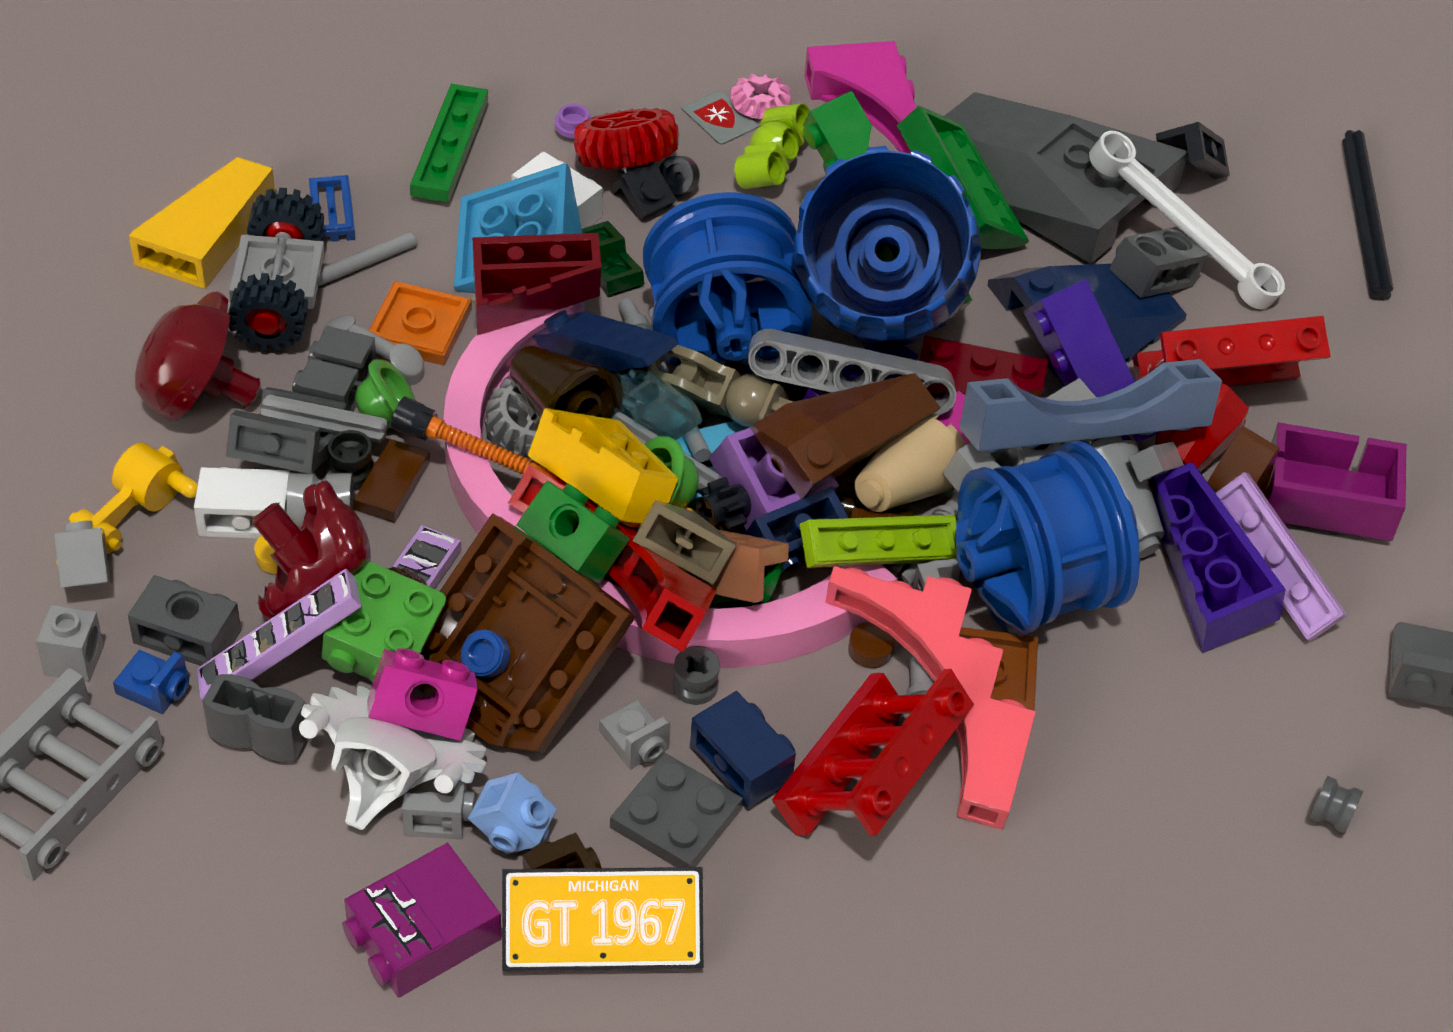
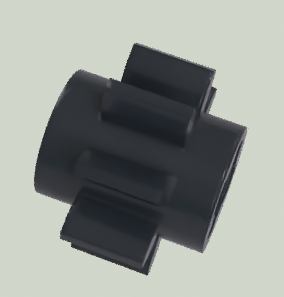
(724, 504)

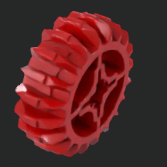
(626, 138)

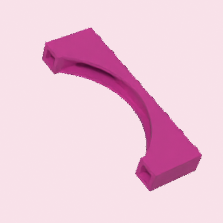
(874, 76)

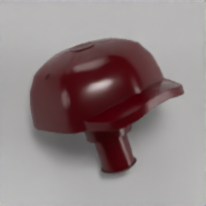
(187, 359)

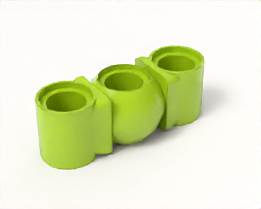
(772, 147)

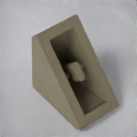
(685, 540)

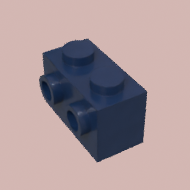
(784, 523)
(742, 748)

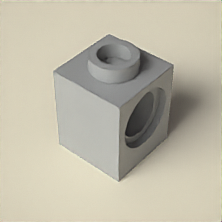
(81, 555)
(70, 640)

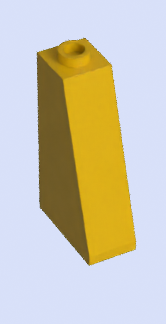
(203, 226)

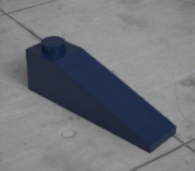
(603, 341)

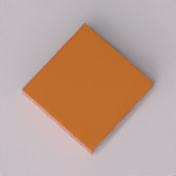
(422, 319)

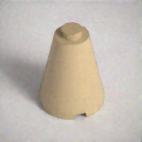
(909, 466)

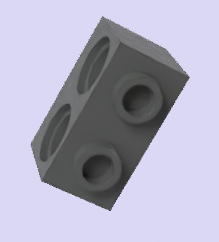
(1158, 261)

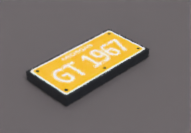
(602, 918)

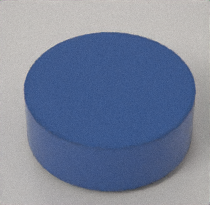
(485, 653)

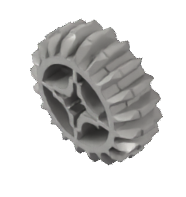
(511, 419)

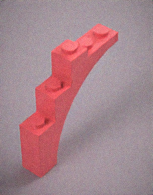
(929, 626)

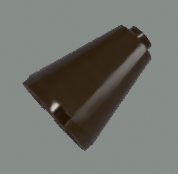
(564, 383)

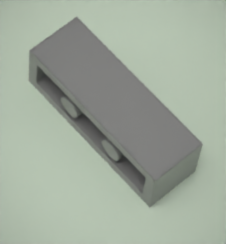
(1155, 461)

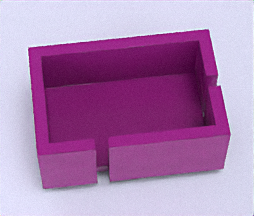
(1319, 491)

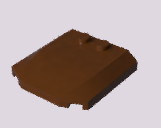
(554, 625)

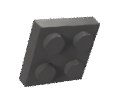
(676, 812)

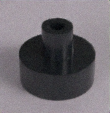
(680, 174)

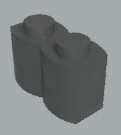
(254, 717)

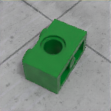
(593, 544)

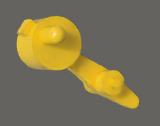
(142, 478)

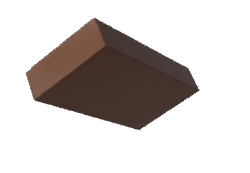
(392, 480)

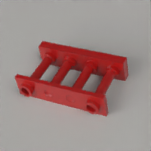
(1243, 351)
(853, 736)

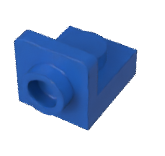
(153, 680)

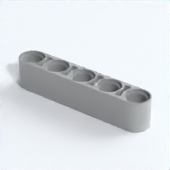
(833, 359)

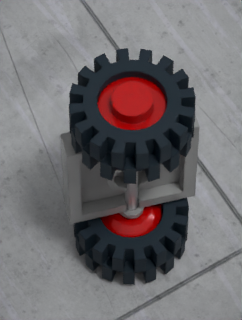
(277, 270)

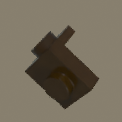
(560, 854)

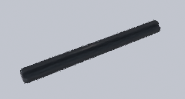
(1367, 215)

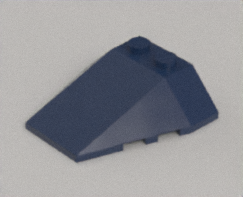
(1130, 318)

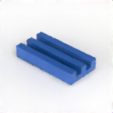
(333, 228)

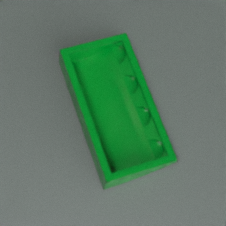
(958, 156)

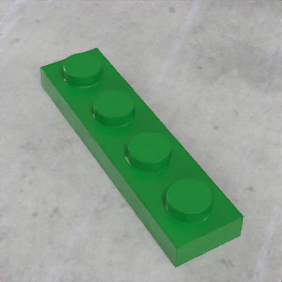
(449, 143)

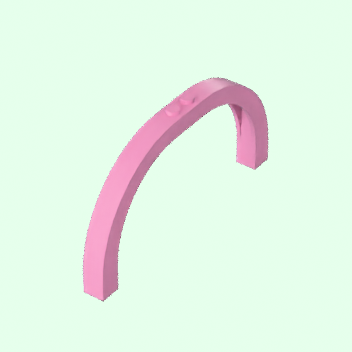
(736, 635)

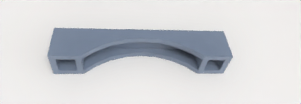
(1167, 398)

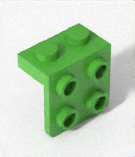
(391, 616)

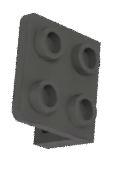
(1422, 665)

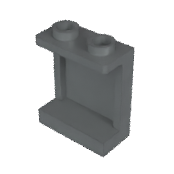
(278, 440)

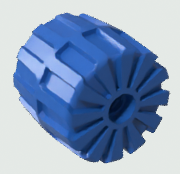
(877, 202)

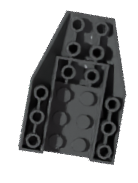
(1048, 175)

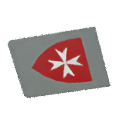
(719, 117)

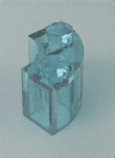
(656, 404)

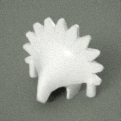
(385, 757)

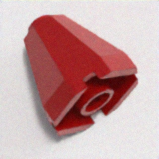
(1206, 443)

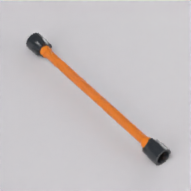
(422, 422)

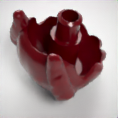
(306, 558)

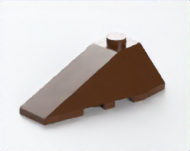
(834, 431)

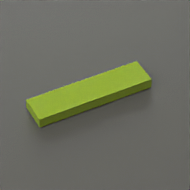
(878, 540)

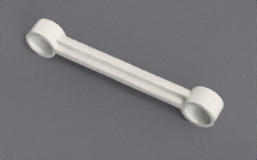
(1249, 275)

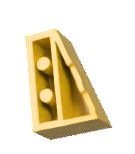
(603, 463)

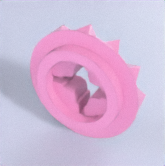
(754, 106)

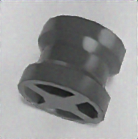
(696, 687)
(1336, 804)

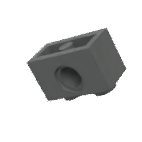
(183, 620)

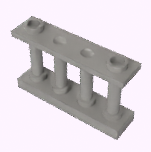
(36, 734)

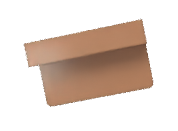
(744, 570)

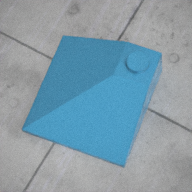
(525, 206)

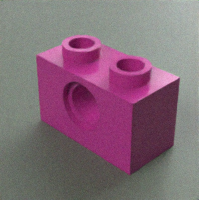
(440, 713)

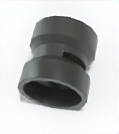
(351, 453)

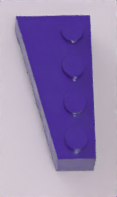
(1080, 342)
(1214, 562)

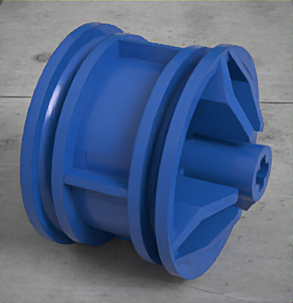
(717, 250)
(1047, 537)

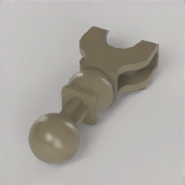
(722, 388)

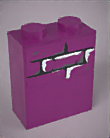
(421, 920)

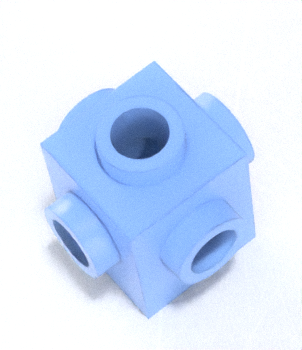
(512, 813)

